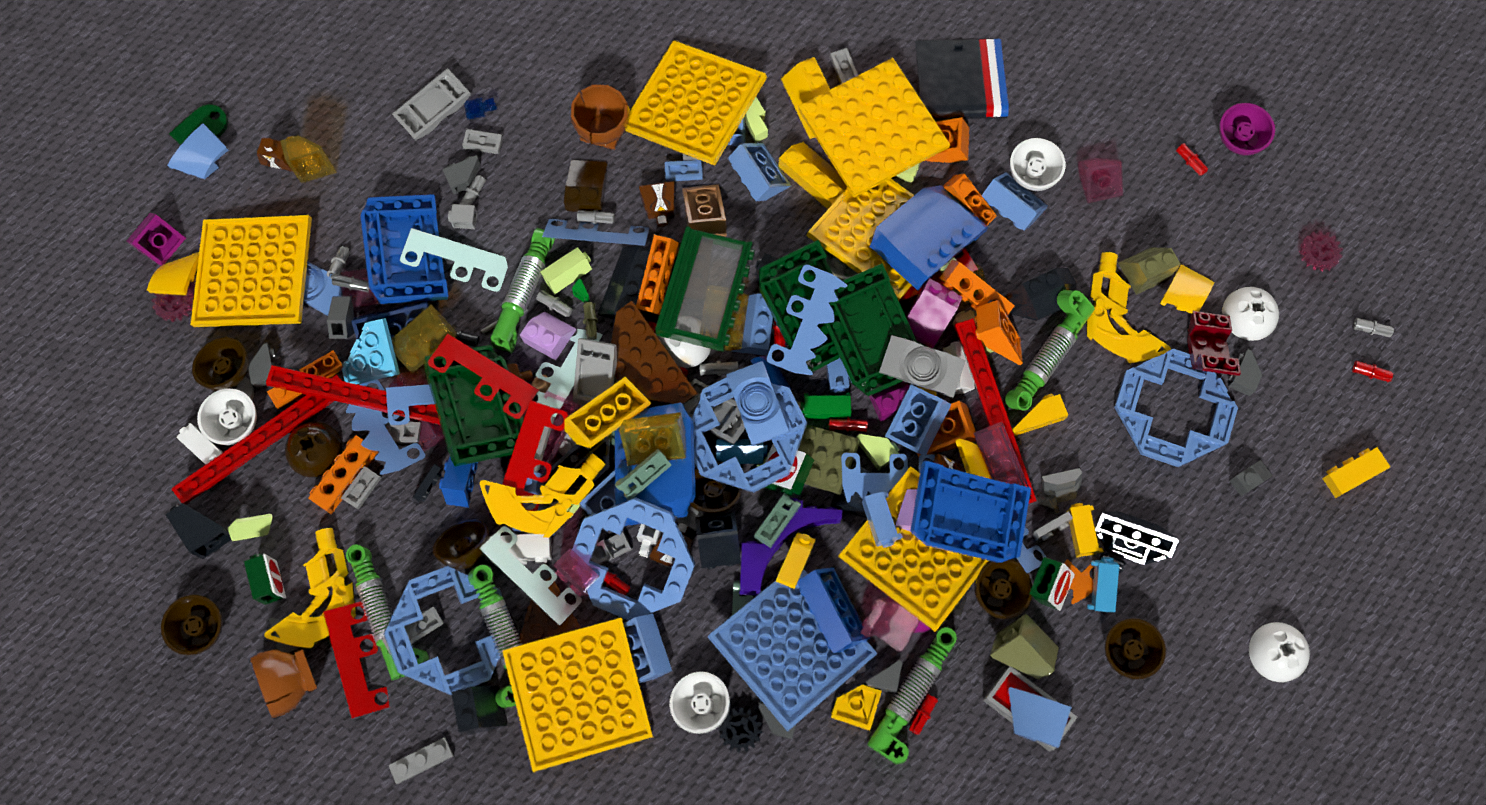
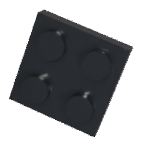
(431, 478)

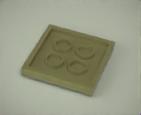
(826, 450)

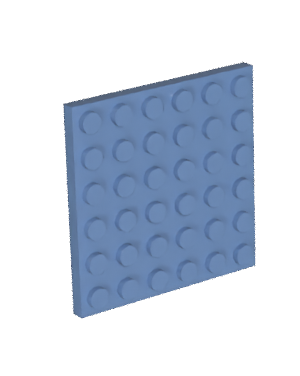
(785, 654)

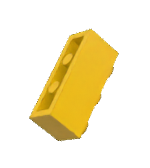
(1355, 471)

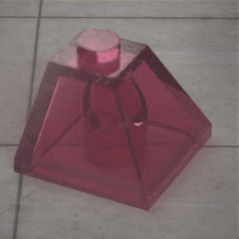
(1101, 178)

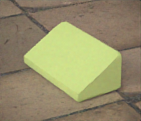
(250, 527)

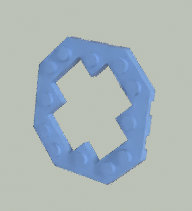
(1139, 424)
(731, 471)
(671, 544)
(409, 612)

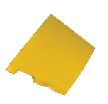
(174, 276)
(1187, 290)
(972, 458)

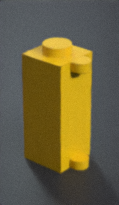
(1083, 530)

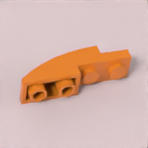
(325, 366)

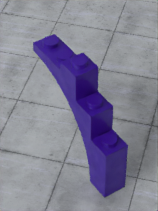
(757, 556)

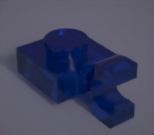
(476, 108)

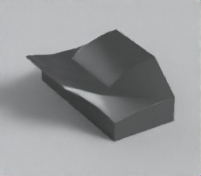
(1063, 484)

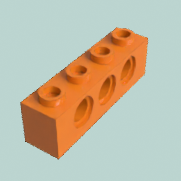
(956, 272)
(657, 274)
(342, 462)

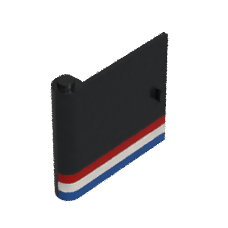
(962, 78)

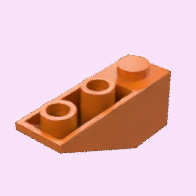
(969, 196)

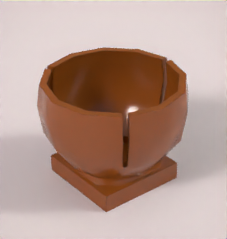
(600, 116)
(282, 679)

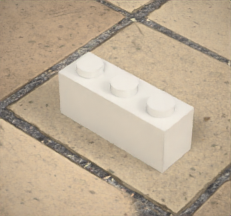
(530, 548)

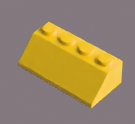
(803, 84)
(812, 173)
(605, 413)

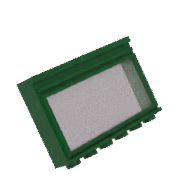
(705, 289)

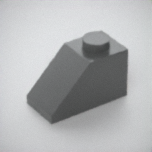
(1250, 478)

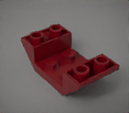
(1209, 343)

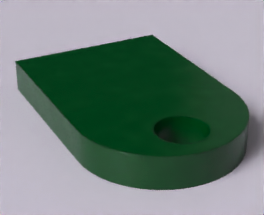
(196, 119)

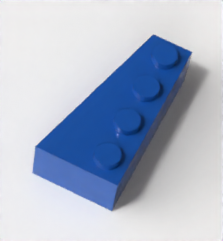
(457, 483)

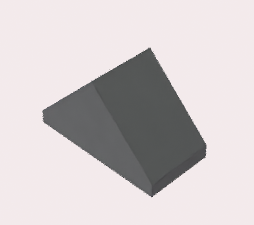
(887, 679)

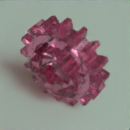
(1318, 251)
(175, 304)

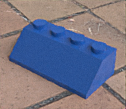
(832, 609)

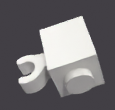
(648, 537)

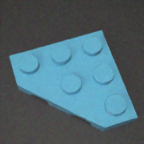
(371, 355)

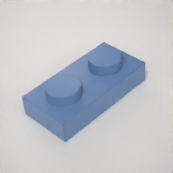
(683, 170)

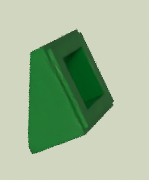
(580, 292)

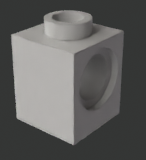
(463, 216)

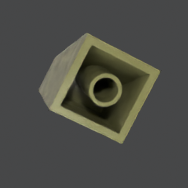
(1149, 268)
(1025, 648)

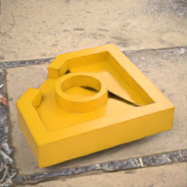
(857, 707)

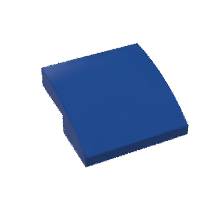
(773, 372)

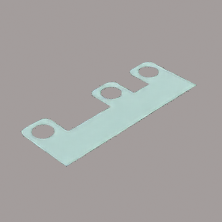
(462, 254)
(562, 378)
(530, 583)

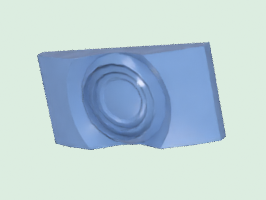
(319, 289)
(757, 403)

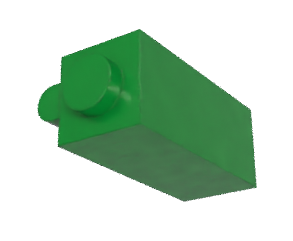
(826, 407)

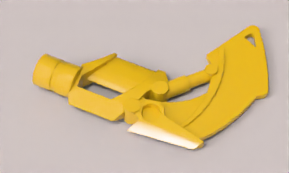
(1135, 346)
(507, 506)
(307, 630)

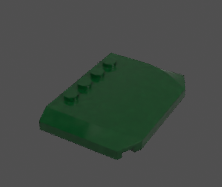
(780, 281)
(863, 326)
(472, 426)

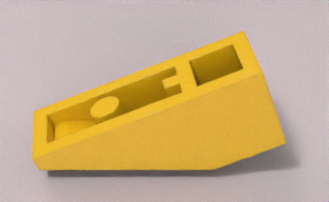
(1045, 413)
(795, 560)

